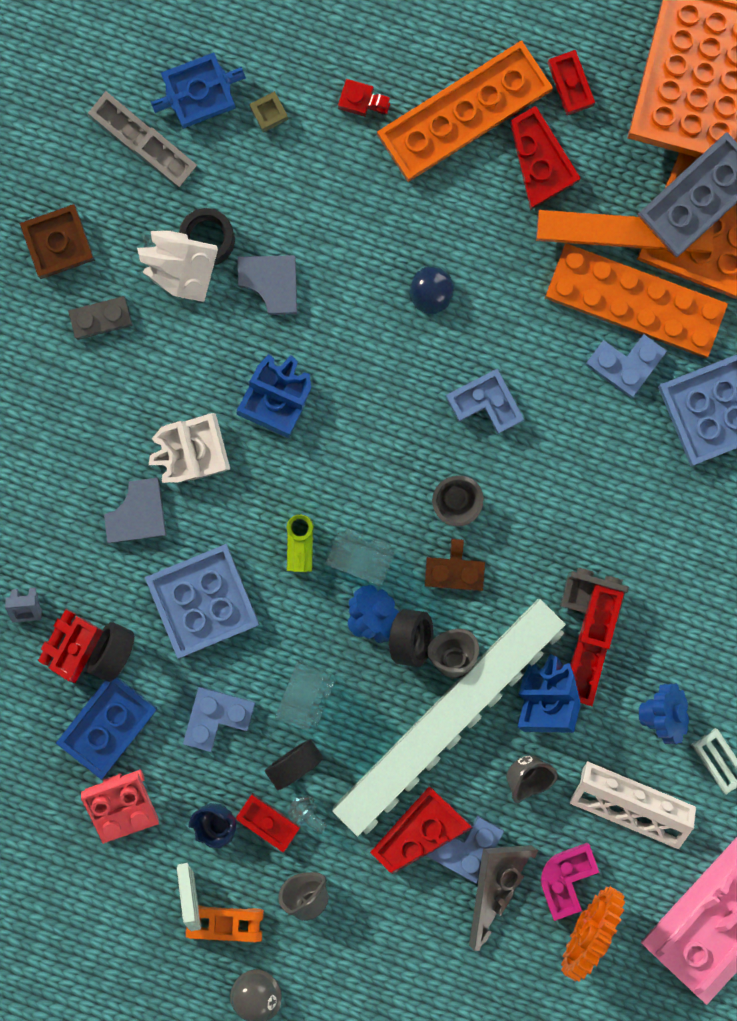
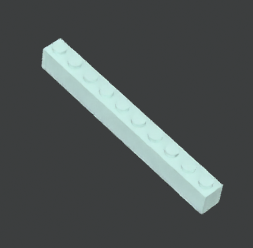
(448, 717)

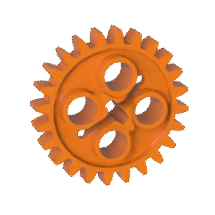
(593, 934)

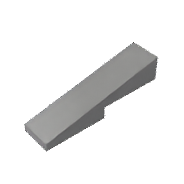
(141, 139)

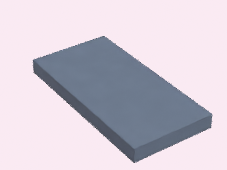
(695, 197)

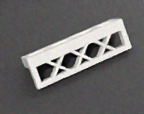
(637, 802)

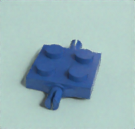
(198, 90)

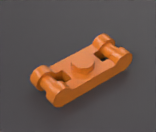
(225, 924)

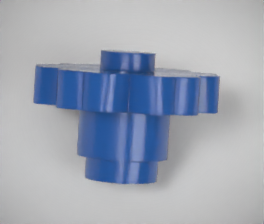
(371, 613)
(666, 713)

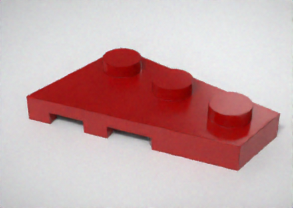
(541, 158)
(420, 831)

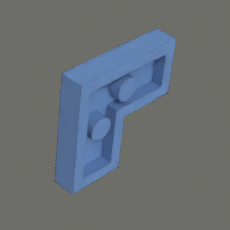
(630, 371)
(489, 394)
(214, 709)
(466, 855)

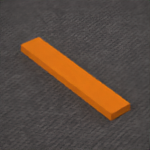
(606, 231)

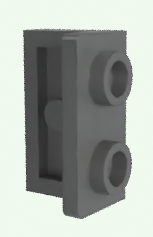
(580, 587)

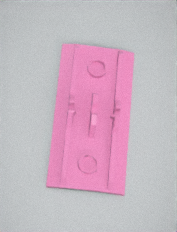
(701, 930)

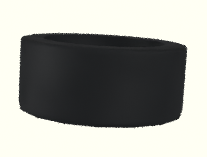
(213, 215)
(410, 637)
(111, 652)
(294, 764)

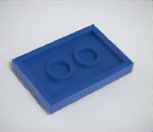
(106, 726)

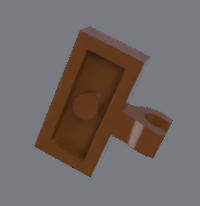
(455, 572)

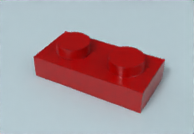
(571, 82)
(267, 822)

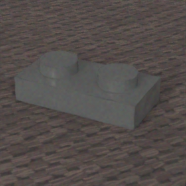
(100, 318)

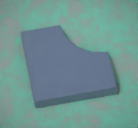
(272, 279)
(139, 515)

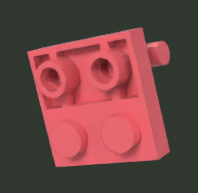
(119, 806)

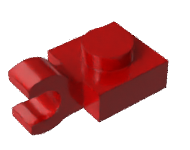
(359, 97)

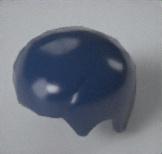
(431, 290)
(213, 825)

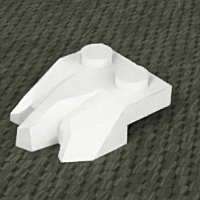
(179, 264)
(190, 449)

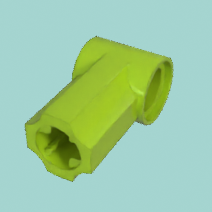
(299, 547)

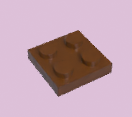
(57, 241)

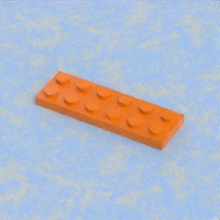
(464, 111)
(636, 300)

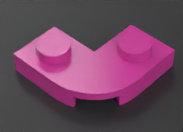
(558, 878)

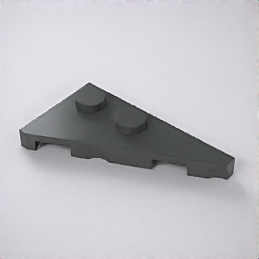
(496, 884)

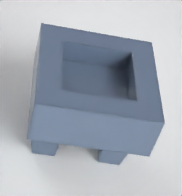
(23, 607)

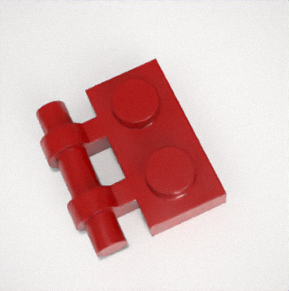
(75, 648)

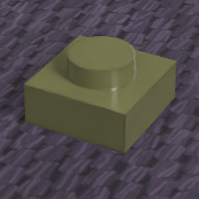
(268, 111)

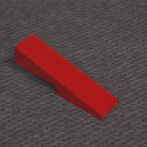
(595, 640)

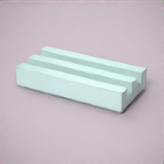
(706, 740)
(188, 897)

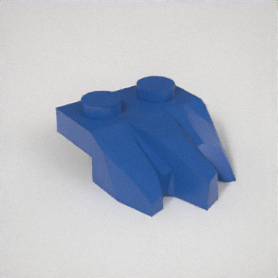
(275, 396)
(549, 698)

